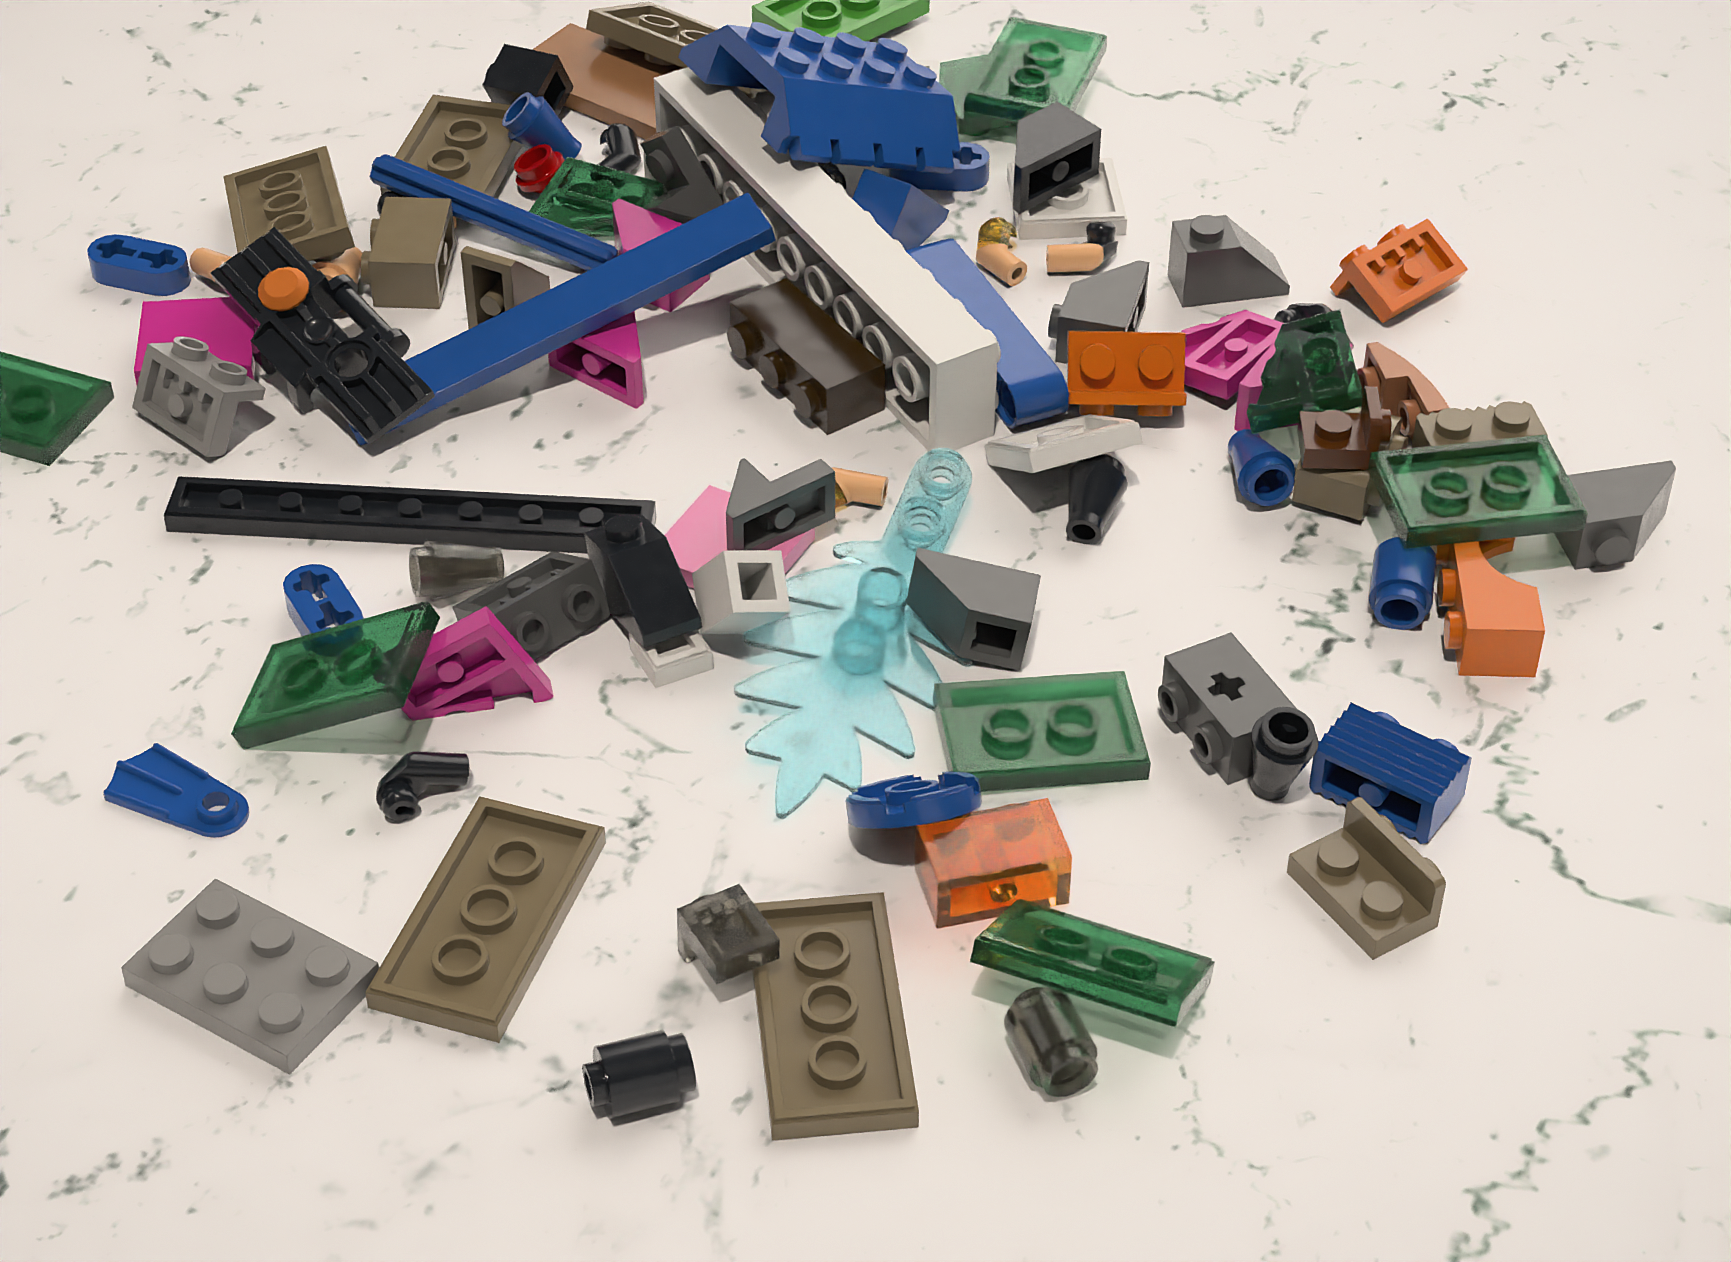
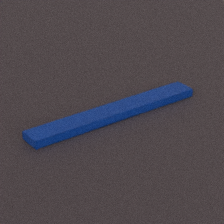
(589, 302)

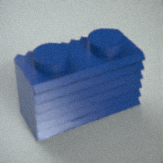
(1392, 769)

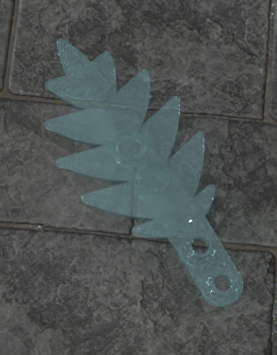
(855, 645)

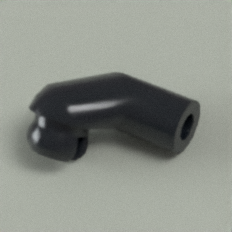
(622, 148)

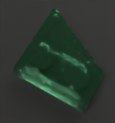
(584, 194)

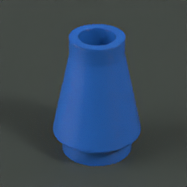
(535, 123)
(1261, 470)

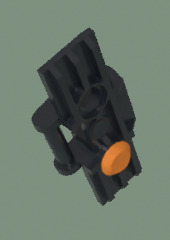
(303, 343)

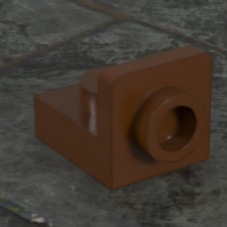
(1343, 438)

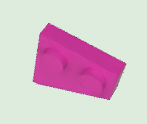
(1226, 350)
(472, 666)

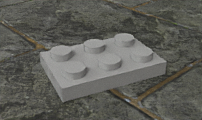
(251, 975)

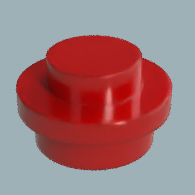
(537, 168)

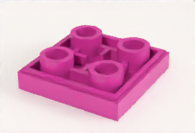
(211, 320)

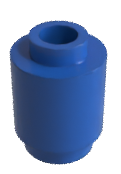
(1402, 584)

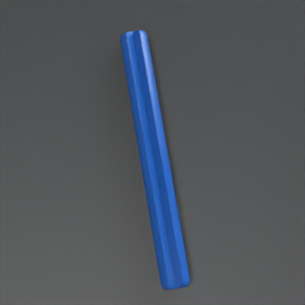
(493, 213)

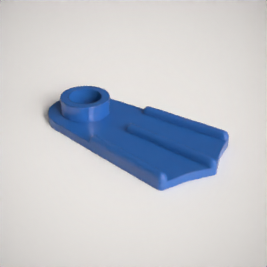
(176, 793)

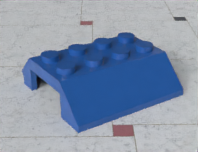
(836, 96)

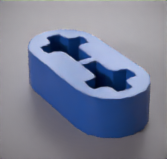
(969, 172)
(139, 265)
(313, 616)

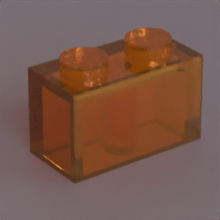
(990, 859)

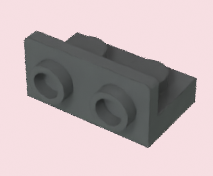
(544, 602)

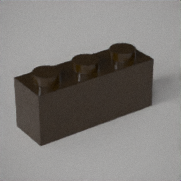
(807, 356)

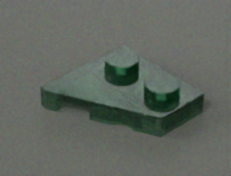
(1307, 373)

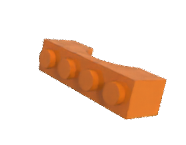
(1490, 617)

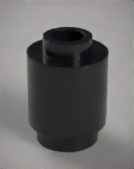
(639, 1073)

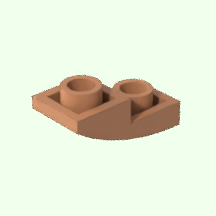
(1399, 386)

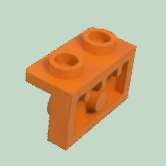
(1400, 269)
(1126, 370)

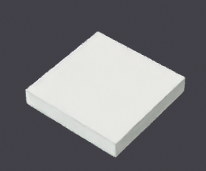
(1072, 210)
(1063, 443)

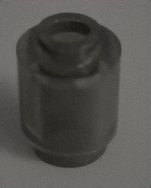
(1052, 1041)

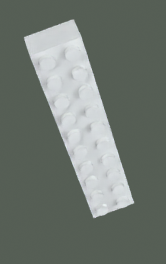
(838, 256)

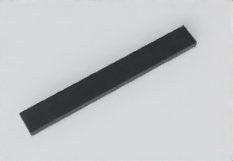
(391, 514)

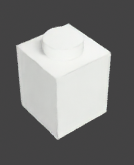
(741, 591)

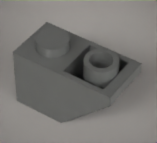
(974, 606)

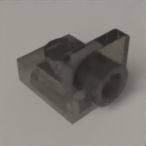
(726, 934)

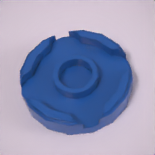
(913, 801)

